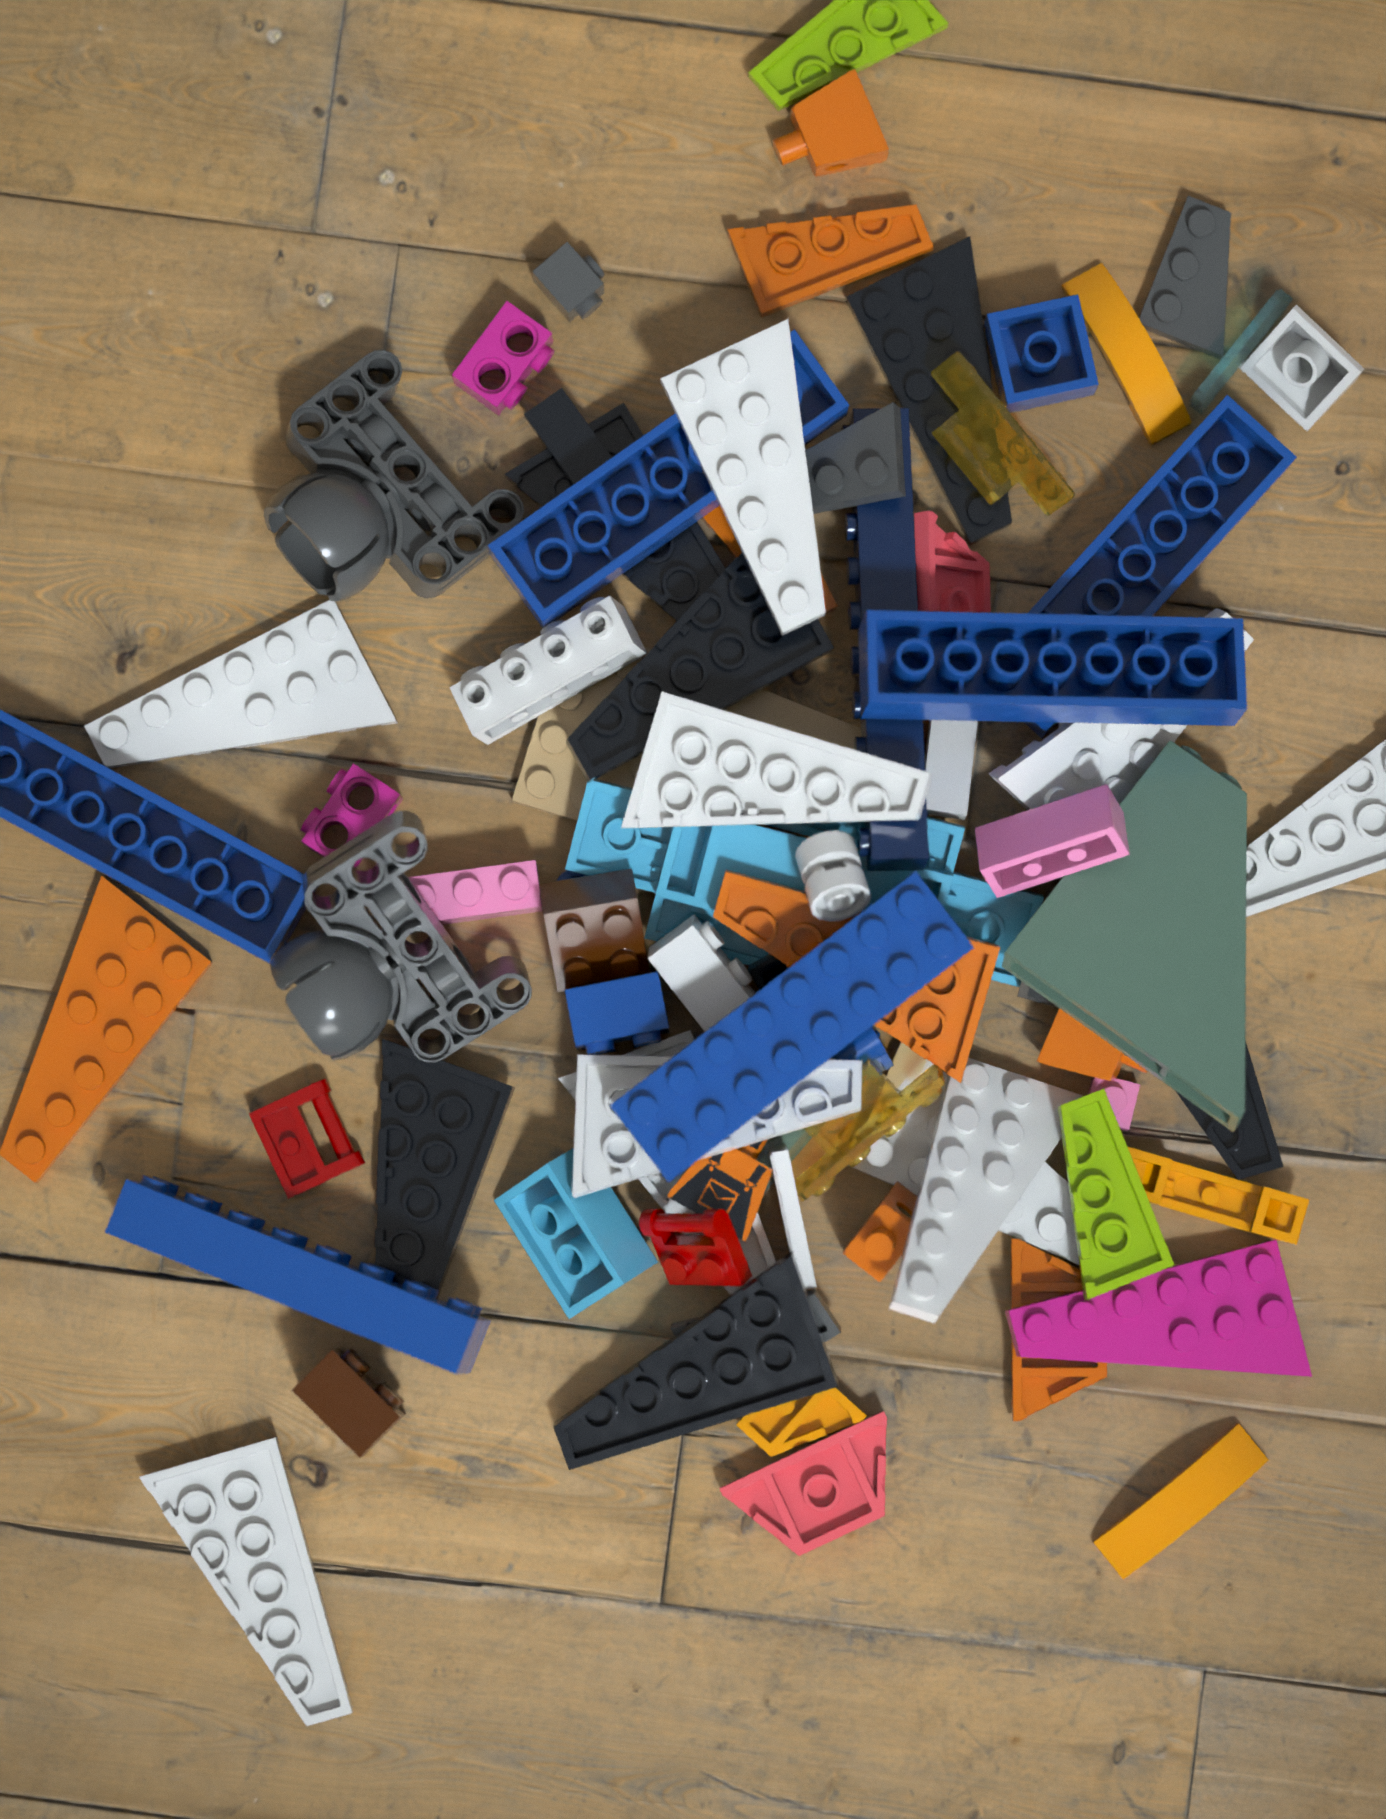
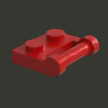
(292, 1145)
(697, 1259)

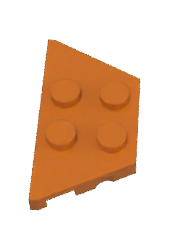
(1041, 1380)

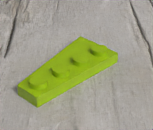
(843, 39)
(1110, 1208)

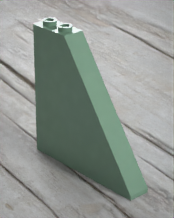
(1158, 938)

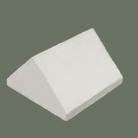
(1302, 368)

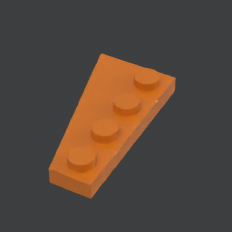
(812, 257)

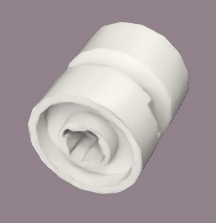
(832, 876)

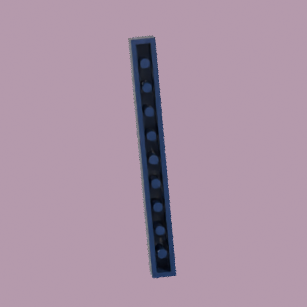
(886, 580)

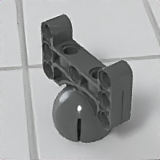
(356, 508)
(364, 974)

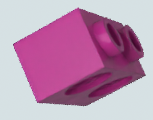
(492, 353)
(339, 812)

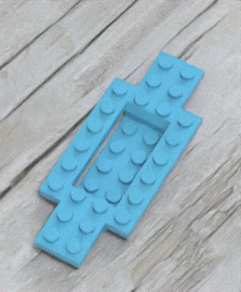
(690, 863)

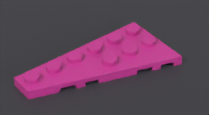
(1196, 1315)

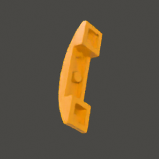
(1129, 354)
(1220, 1198)
(1181, 1502)

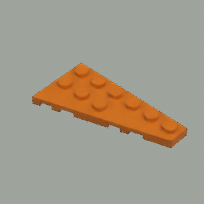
(110, 1005)
(933, 1022)

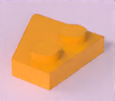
(800, 1421)

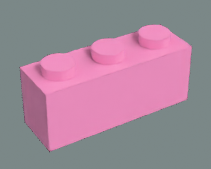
(1051, 841)
(481, 892)

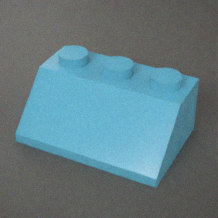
(578, 1243)

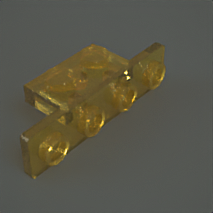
(991, 443)
(850, 1136)

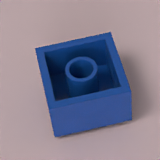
(1041, 354)
(617, 1013)

